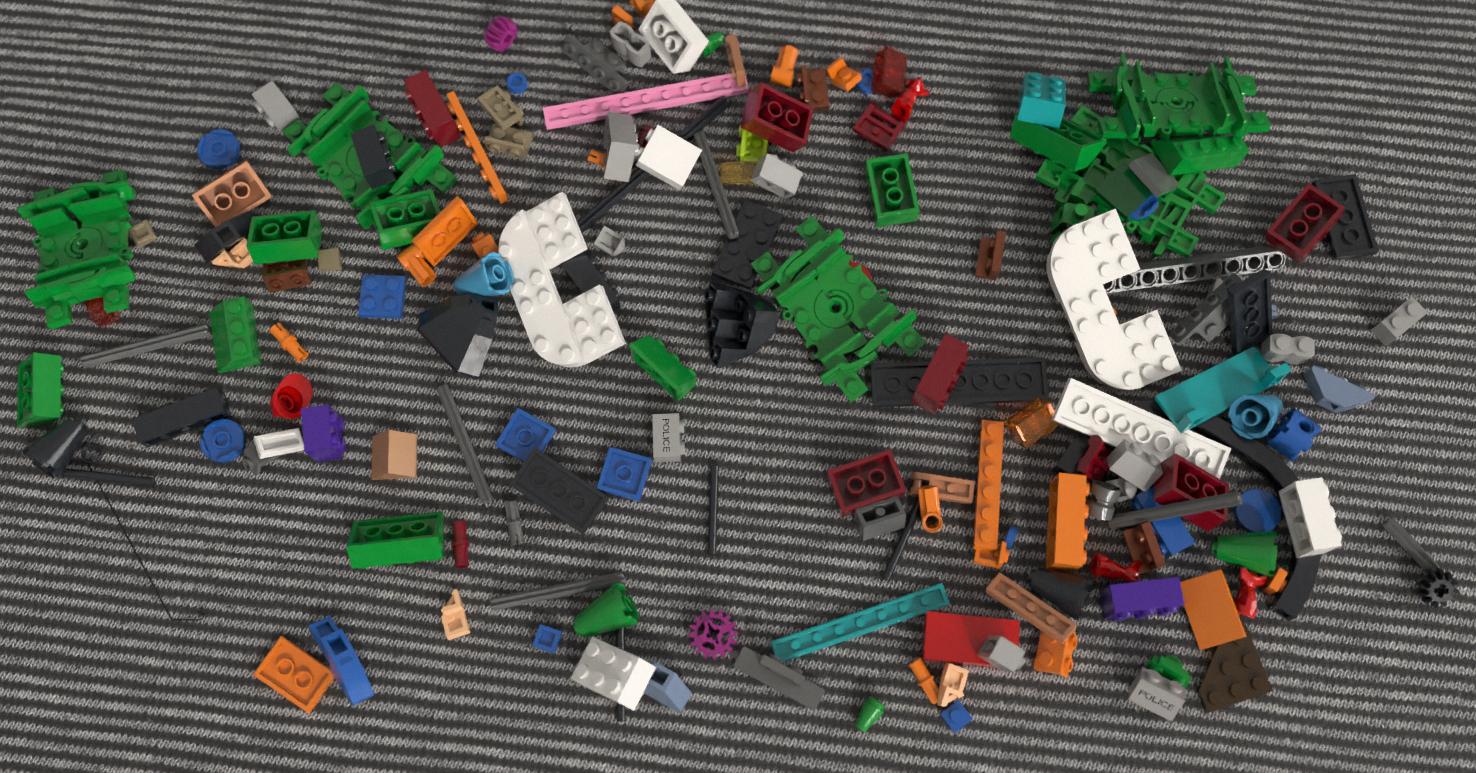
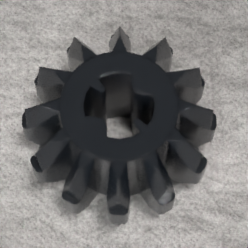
(1437, 587)

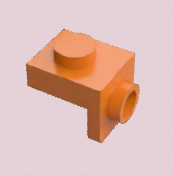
(483, 244)
(992, 558)

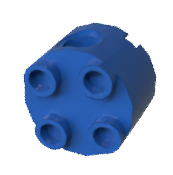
(1292, 434)

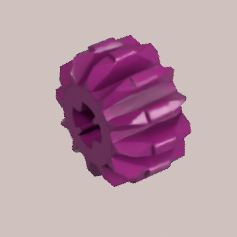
(500, 33)

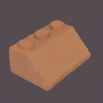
(231, 194)

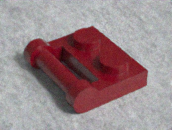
(876, 131)
(1091, 464)

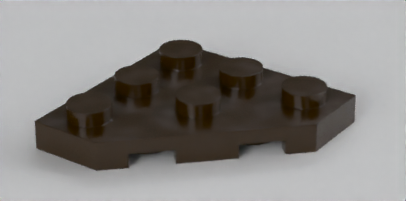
(1233, 675)

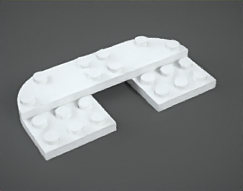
(559, 332)
(1111, 352)

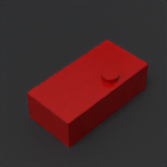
(960, 637)

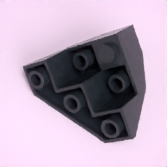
(736, 323)
(461, 331)

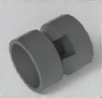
(1102, 499)

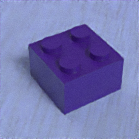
(323, 433)

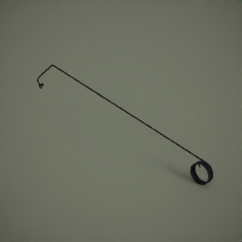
(101, 452)

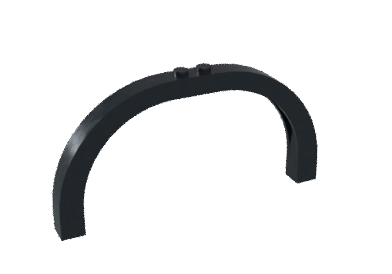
(1301, 570)

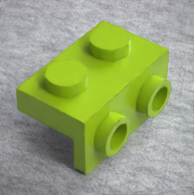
(751, 146)

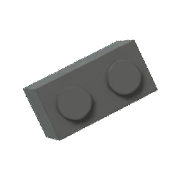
(880, 518)

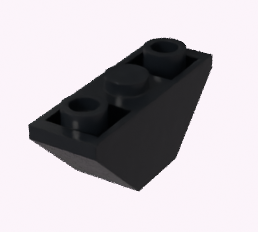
(224, 236)

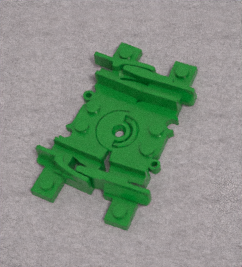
(1177, 102)
(1119, 150)
(335, 155)
(74, 273)
(838, 284)

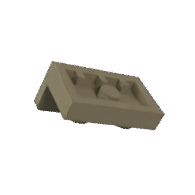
(500, 108)
(510, 141)

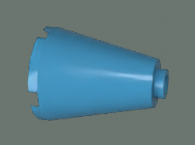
(486, 277)
(1255, 414)

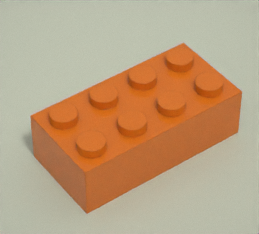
(1066, 522)

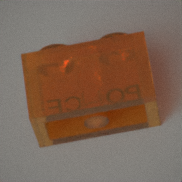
(1031, 423)

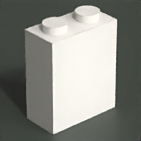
(667, 157)

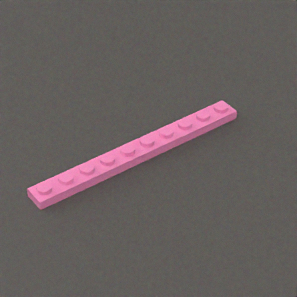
(642, 100)

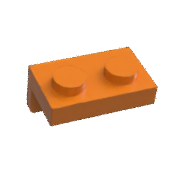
(1055, 657)

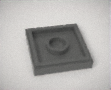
(1153, 175)

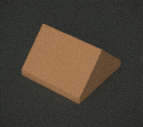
(394, 455)

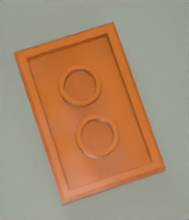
(445, 231)
(1211, 610)
(294, 674)

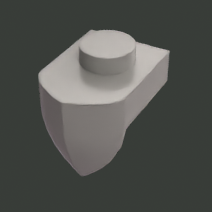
(610, 242)
(1128, 490)

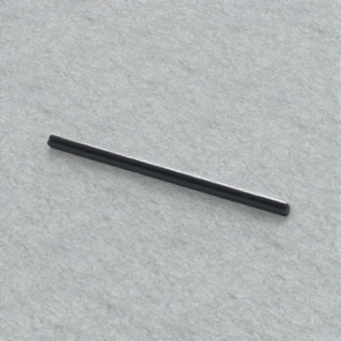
(640, 174)

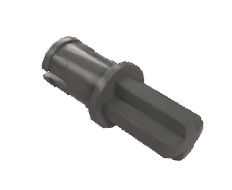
(514, 522)

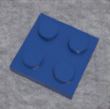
(382, 296)
(524, 434)
(624, 474)

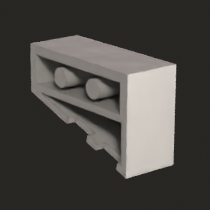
(621, 146)

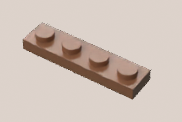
(1031, 608)

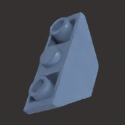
(1335, 391)
(667, 688)

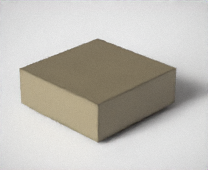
(142, 233)
(329, 260)

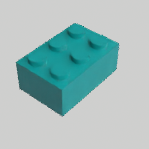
(1042, 100)

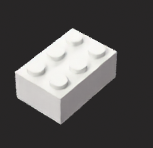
(673, 35)
(1310, 517)
(613, 673)

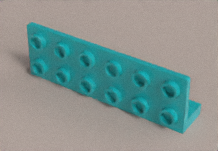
(1218, 388)

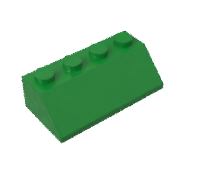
(1064, 145)
(1200, 154)
(396, 540)

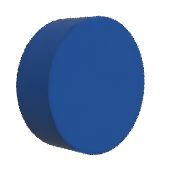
(516, 83)
(1011, 535)

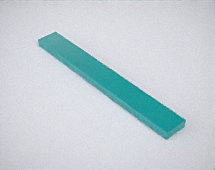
(860, 623)

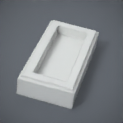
(279, 443)

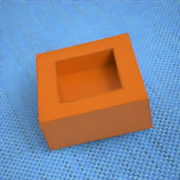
(620, 15)
(1275, 583)

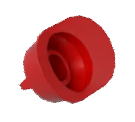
(290, 396)

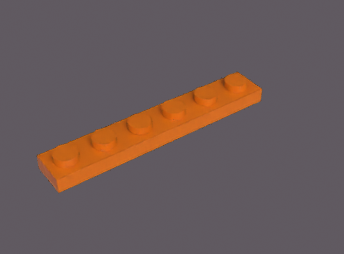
(472, 141)
(988, 485)

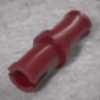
(460, 544)

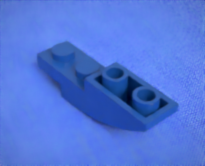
(342, 660)

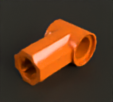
(784, 69)
(415, 263)
(929, 506)

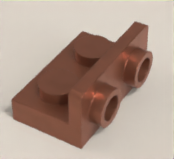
(814, 88)
(990, 256)
(286, 275)
(1144, 547)

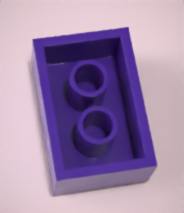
(1141, 599)

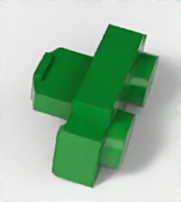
(1169, 668)

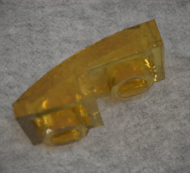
(737, 172)

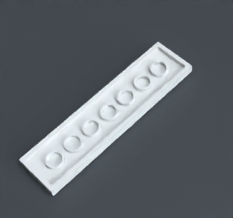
(1115, 420)

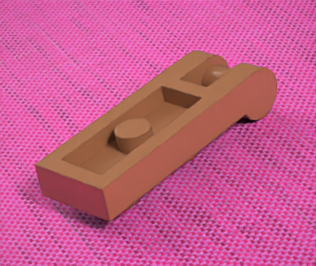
(735, 60)
(948, 488)

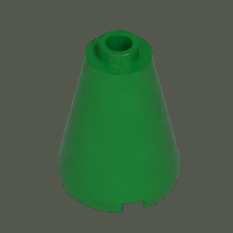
(1248, 550)
(607, 613)

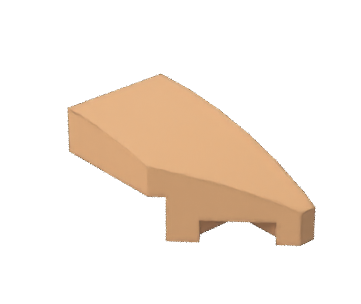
(237, 257)
(454, 617)
(951, 683)

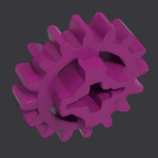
(703, 639)

